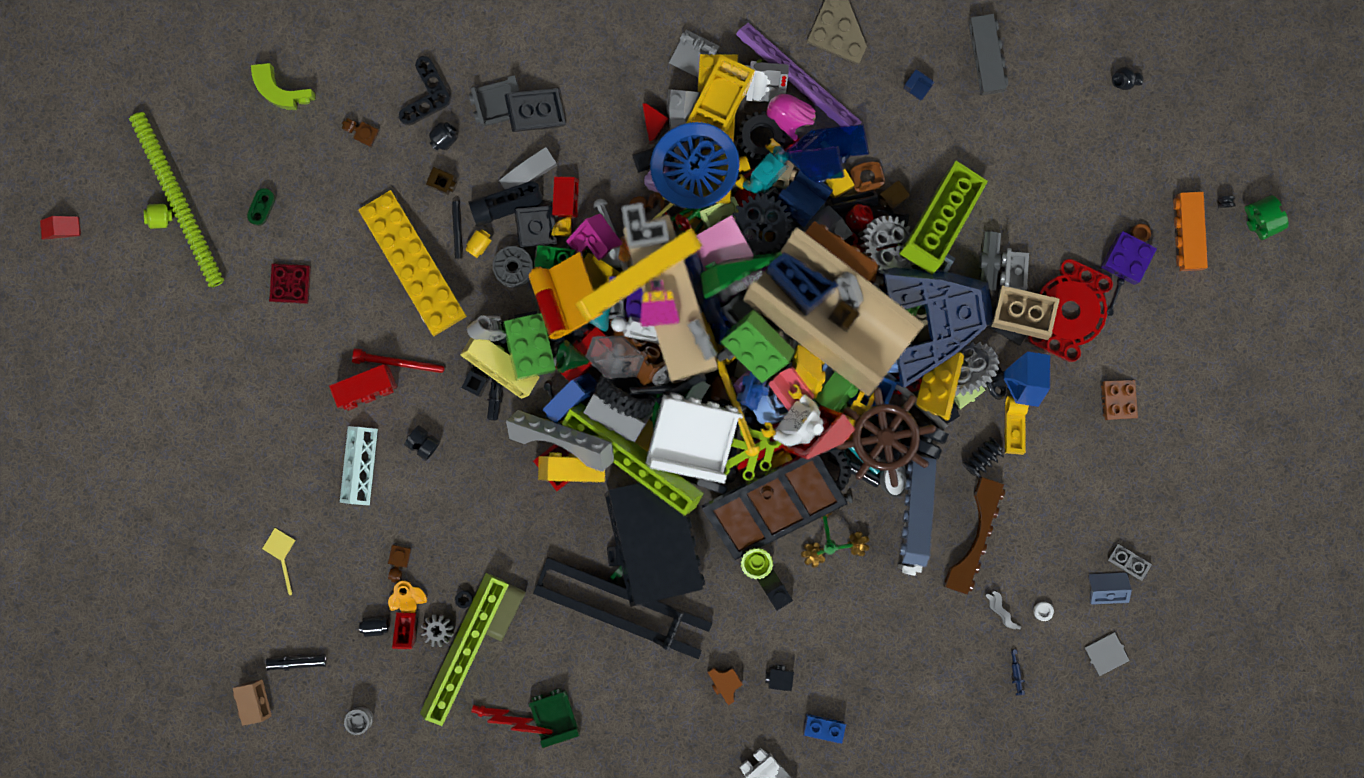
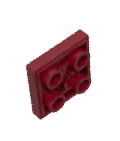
(290, 283)

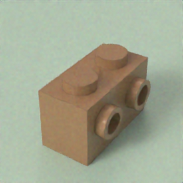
(252, 702)

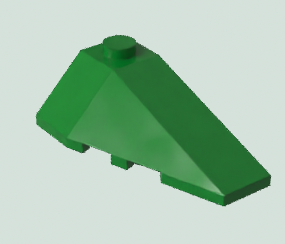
(725, 273)

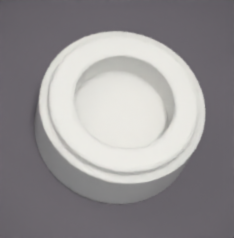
(1043, 611)

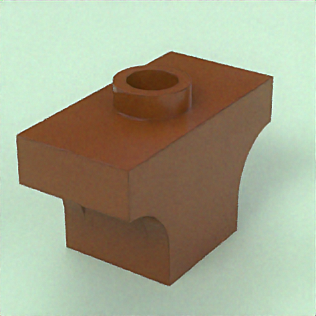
(725, 683)

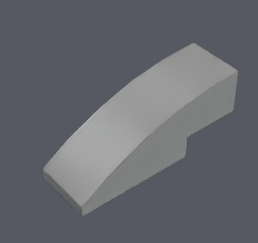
(530, 169)

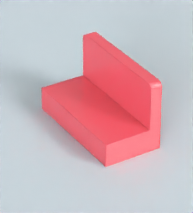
(783, 382)

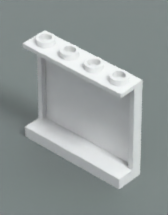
(692, 437)

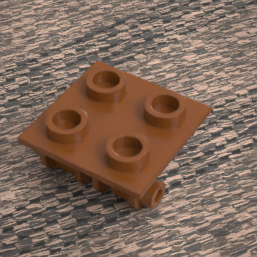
(1119, 399)

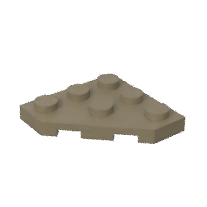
(838, 31)

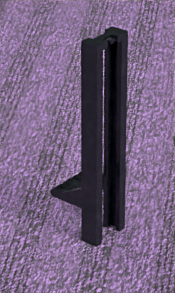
(665, 642)

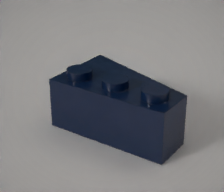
(799, 283)

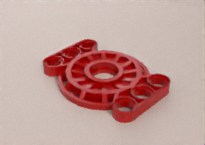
(1084, 295)

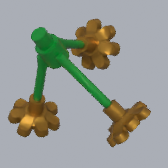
(814, 554)

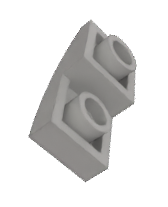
(1129, 562)

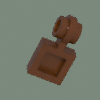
(364, 133)
(399, 557)

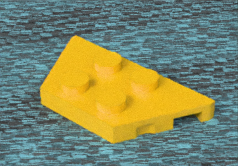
(940, 386)

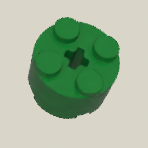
(1266, 217)

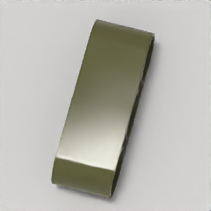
(505, 612)

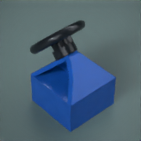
(1026, 379)

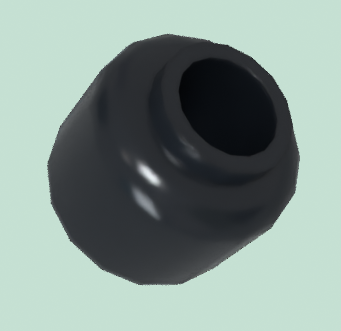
(443, 136)

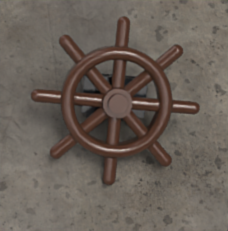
(885, 436)

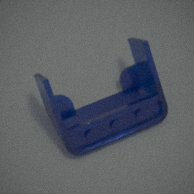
(824, 151)

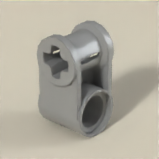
(486, 328)

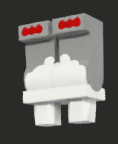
(768, 81)
(765, 768)

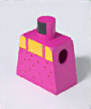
(658, 306)

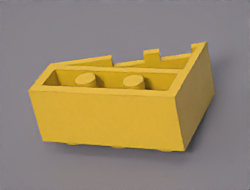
(567, 469)

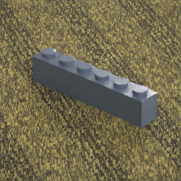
(918, 513)

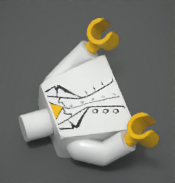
(799, 423)

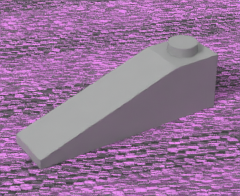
(678, 110)

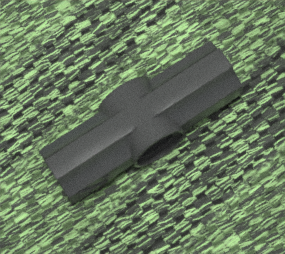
(990, 259)

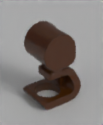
(648, 203)

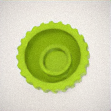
(757, 563)

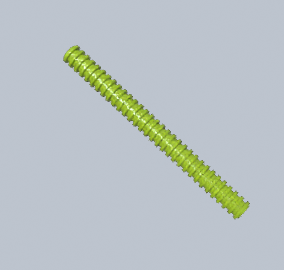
(176, 199)

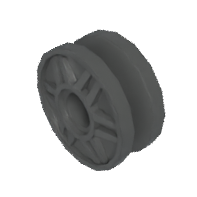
(510, 255)

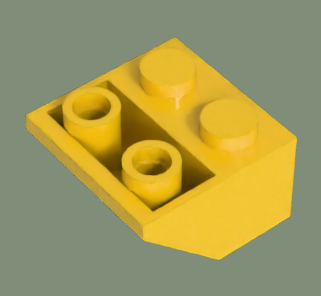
(809, 369)

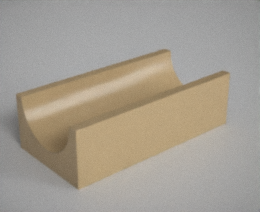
(676, 340)
(872, 342)

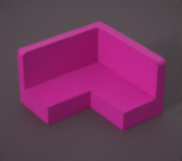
(596, 235)

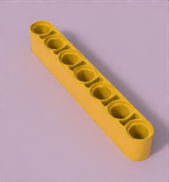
(639, 275)

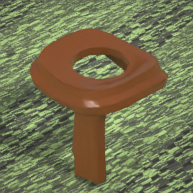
(875, 167)

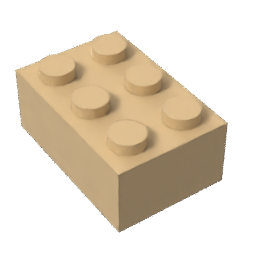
(1025, 312)

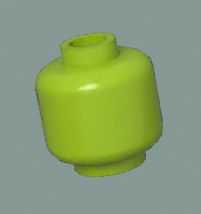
(157, 216)

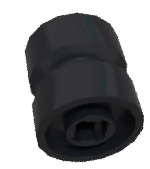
(422, 443)

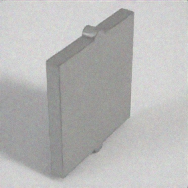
(1106, 654)

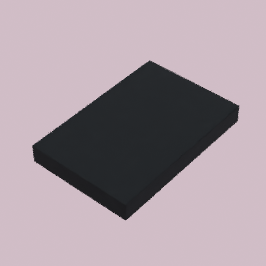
(535, 110)

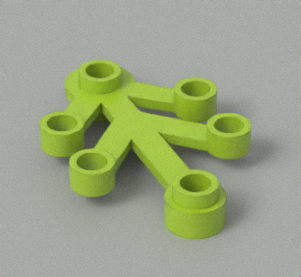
(765, 443)

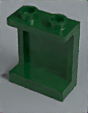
(556, 714)

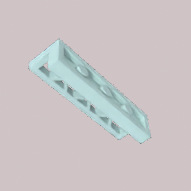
(352, 465)

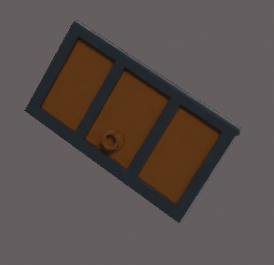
(774, 504)

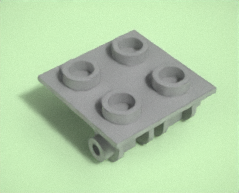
(688, 52)

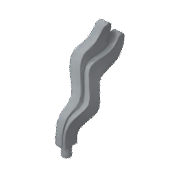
(995, 604)

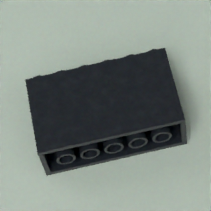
(652, 545)

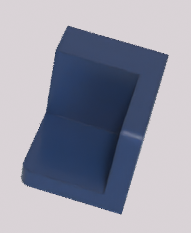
(918, 85)

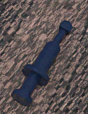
(1017, 674)

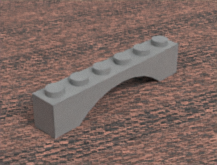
(589, 449)

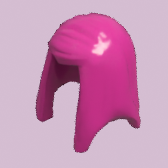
(790, 113)

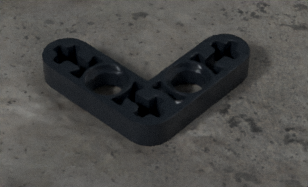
(433, 92)

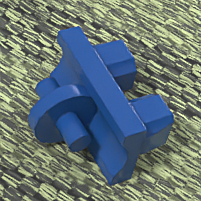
(753, 391)

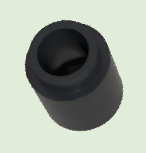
(374, 626)

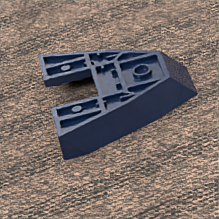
(955, 314)

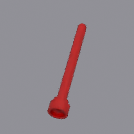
(360, 356)

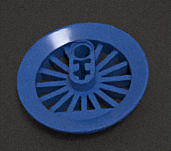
(677, 193)

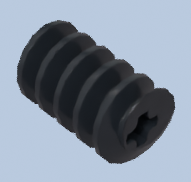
(983, 458)

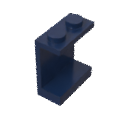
(803, 198)

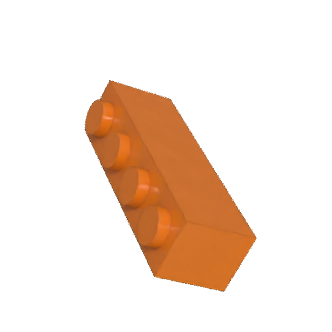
(1191, 231)

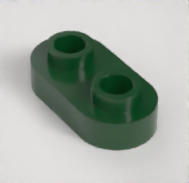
(261, 207)

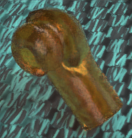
(624, 253)

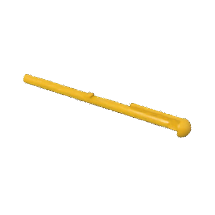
(752, 450)

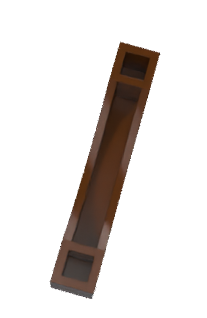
(987, 497)

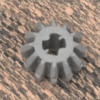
(442, 627)

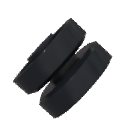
(925, 443)

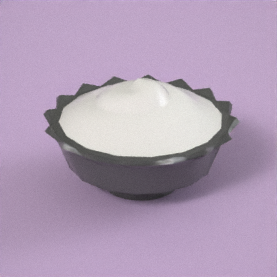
(886, 485)

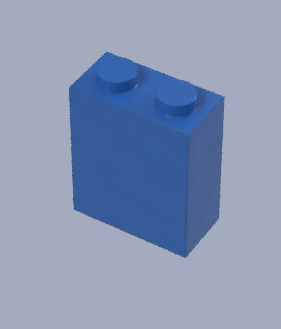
(574, 393)

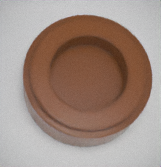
(1141, 232)

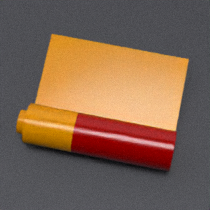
(559, 291)

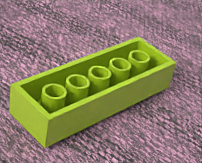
(943, 217)

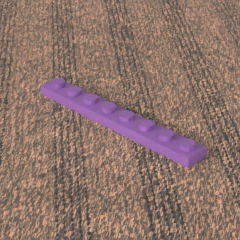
(797, 77)

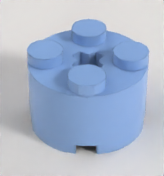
(770, 408)

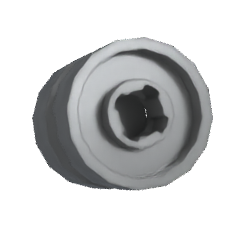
(358, 720)

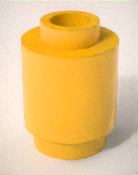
(478, 243)

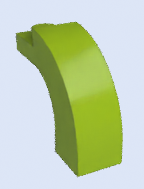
(265, 82)

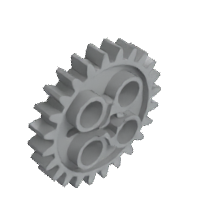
(885, 229)
(977, 367)

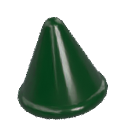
(569, 357)

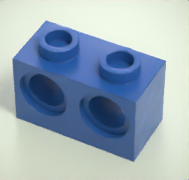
(824, 728)

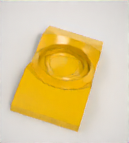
(722, 94)

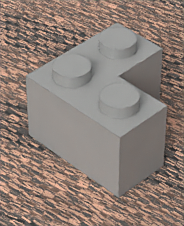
(641, 233)

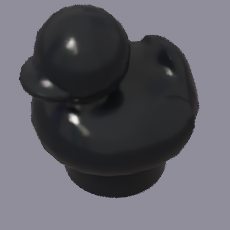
(1126, 79)

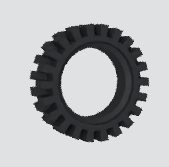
(631, 406)

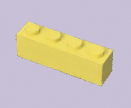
(498, 365)

